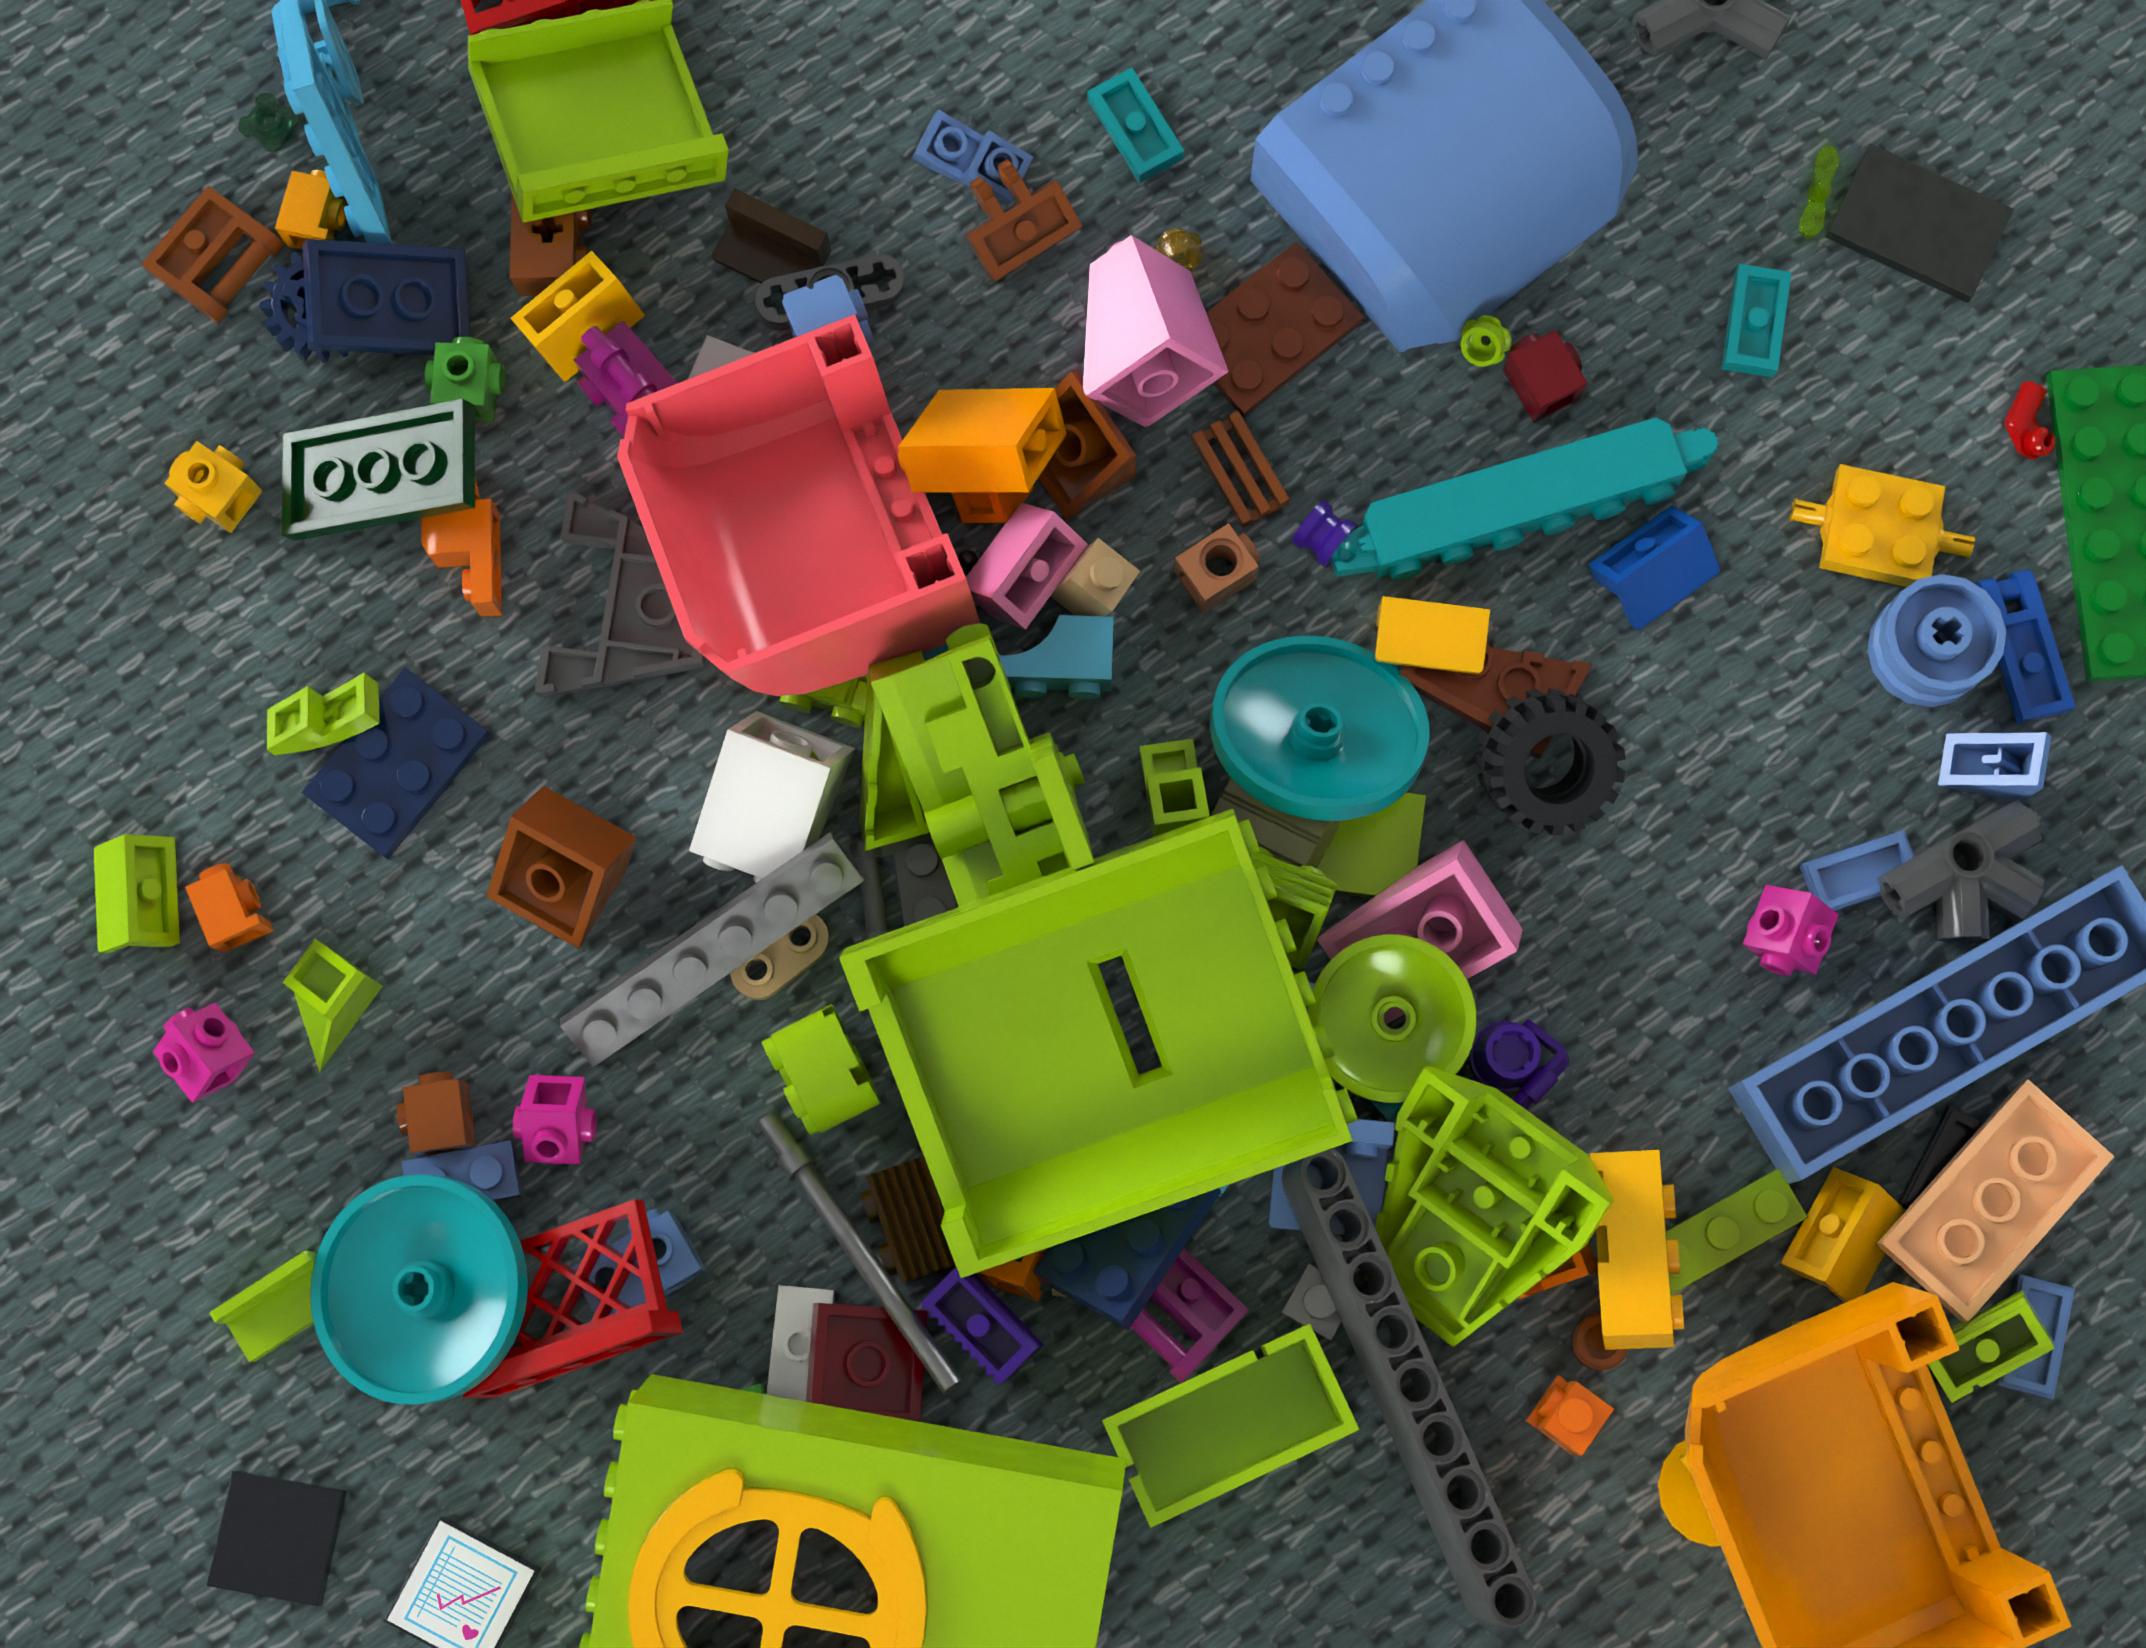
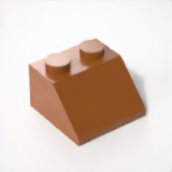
(559, 865)

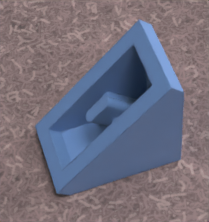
(1995, 764)

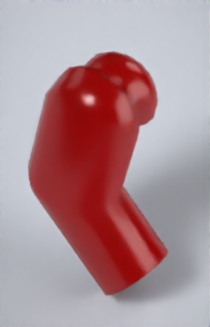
(2022, 425)

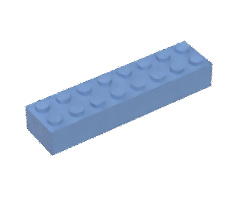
(1948, 1027)

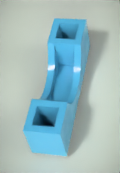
(1070, 658)

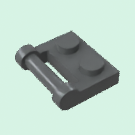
(920, 877)

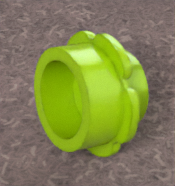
(1479, 352)

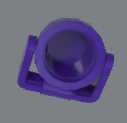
(1510, 1057)

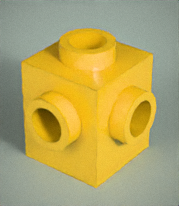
(212, 486)

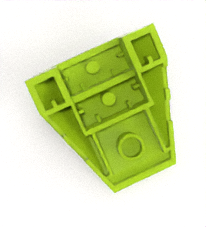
(1480, 1202)

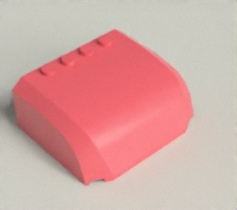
(790, 517)

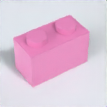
(1024, 565)

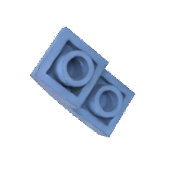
(965, 154)

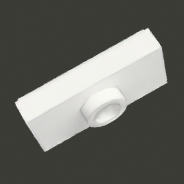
(792, 1340)

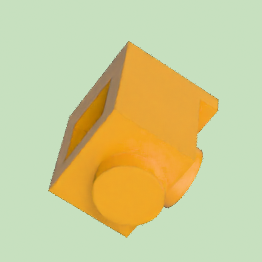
(309, 210)

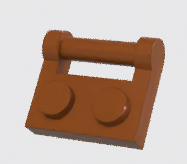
(199, 245)

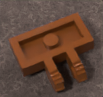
(1023, 228)

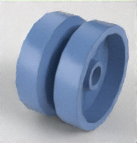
(1936, 640)

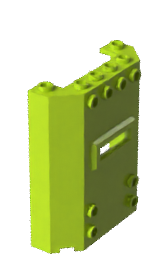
(1028, 1074)

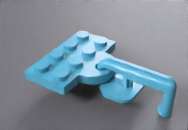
(323, 96)

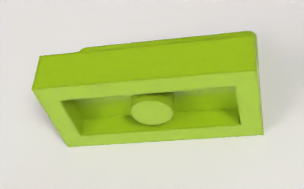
(136, 892)
(271, 1308)

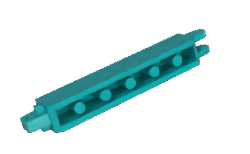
(1523, 497)

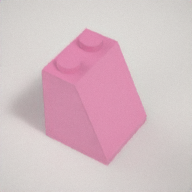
(1146, 334)

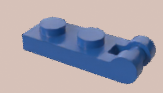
(2030, 656)

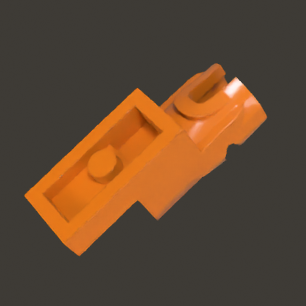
(470, 540)

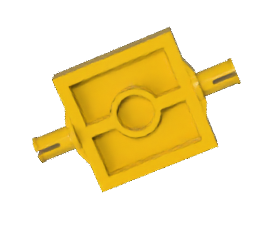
(1881, 526)

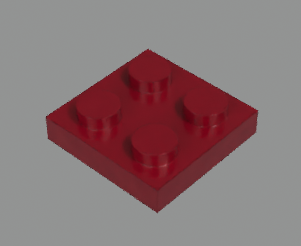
(863, 1362)

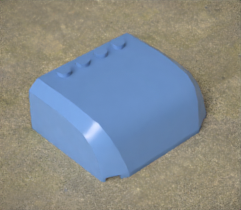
(1450, 163)

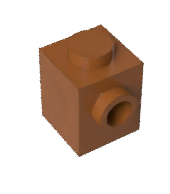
(437, 1115)

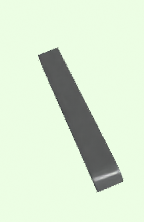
(1430, 1402)

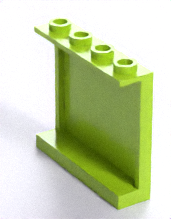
(594, 110)

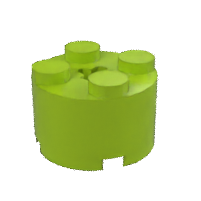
(821, 1071)

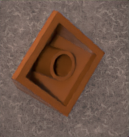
(1092, 455)

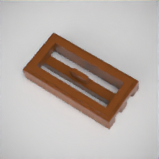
(1219, 431)

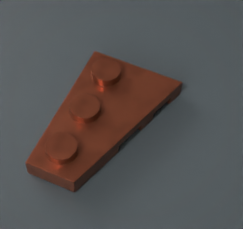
(1503, 676)

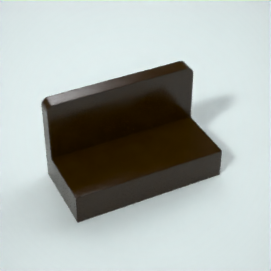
(767, 241)

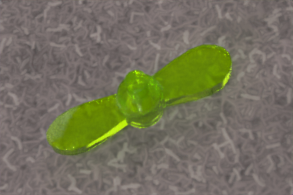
(1819, 192)

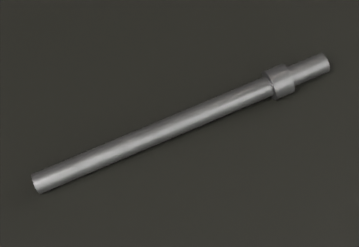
(799, 1165)

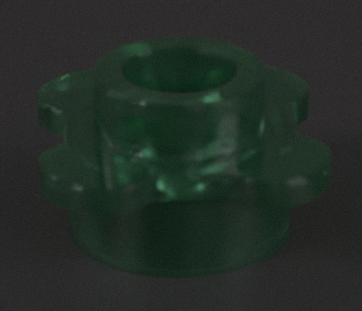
(271, 136)

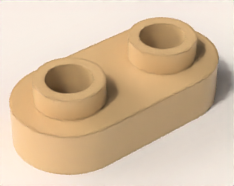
(783, 962)

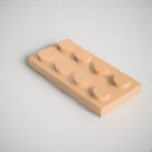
(1995, 1200)

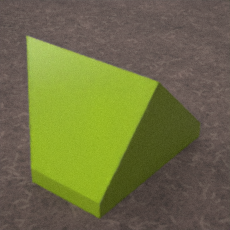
(329, 997)

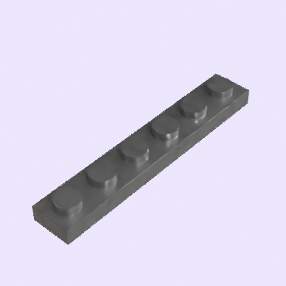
(711, 949)

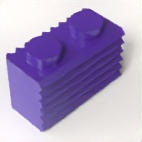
(982, 1325)

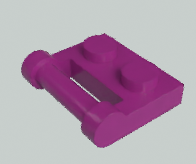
(1197, 1306)

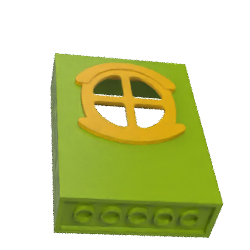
(955, 1525)

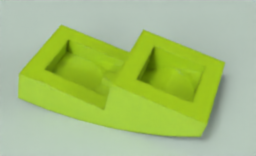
(316, 721)

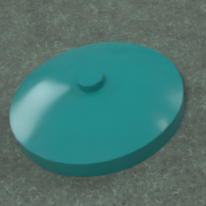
(1319, 728)
(418, 1289)

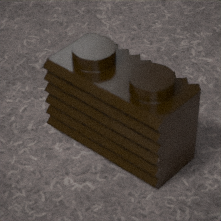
(911, 1219)

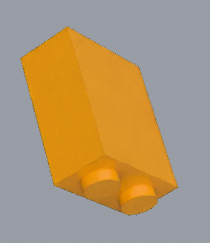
(982, 440)

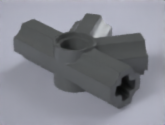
(1988, 880)

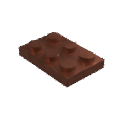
(1278, 327)

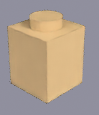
(1095, 581)

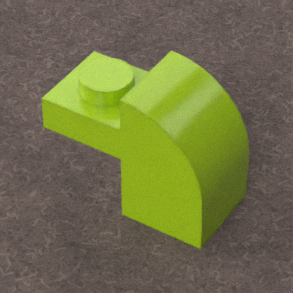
(1173, 785)

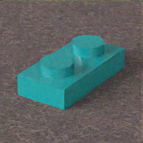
(1135, 125)
(1756, 320)

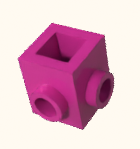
(1790, 931)
(202, 1051)
(554, 1120)

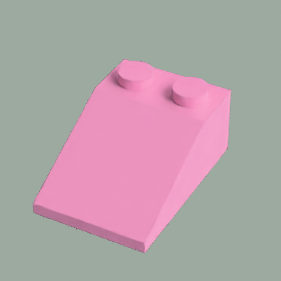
(1442, 903)

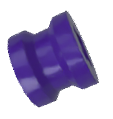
(1323, 533)

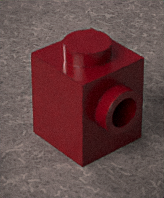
(1545, 374)

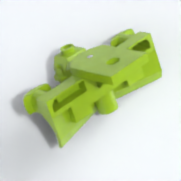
(989, 794)

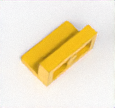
(1431, 635)
(1841, 1234)

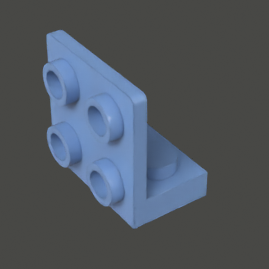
(1367, 1163)

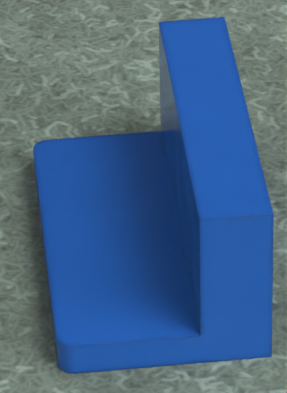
(1657, 565)

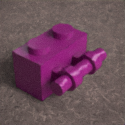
(618, 371)

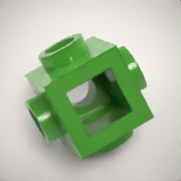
(467, 372)

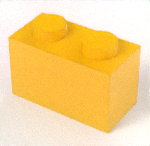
(569, 307)

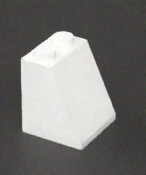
(768, 795)

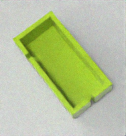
(1230, 1425)

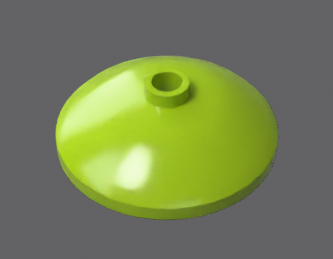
(1353, 1005)

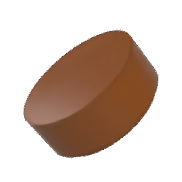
(1589, 1345)

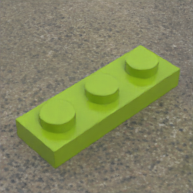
(1733, 1227)

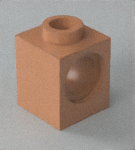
(1211, 589)

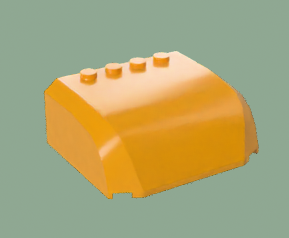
(1852, 1491)

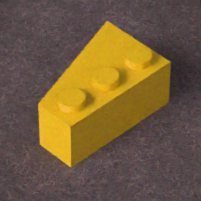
(1635, 1253)

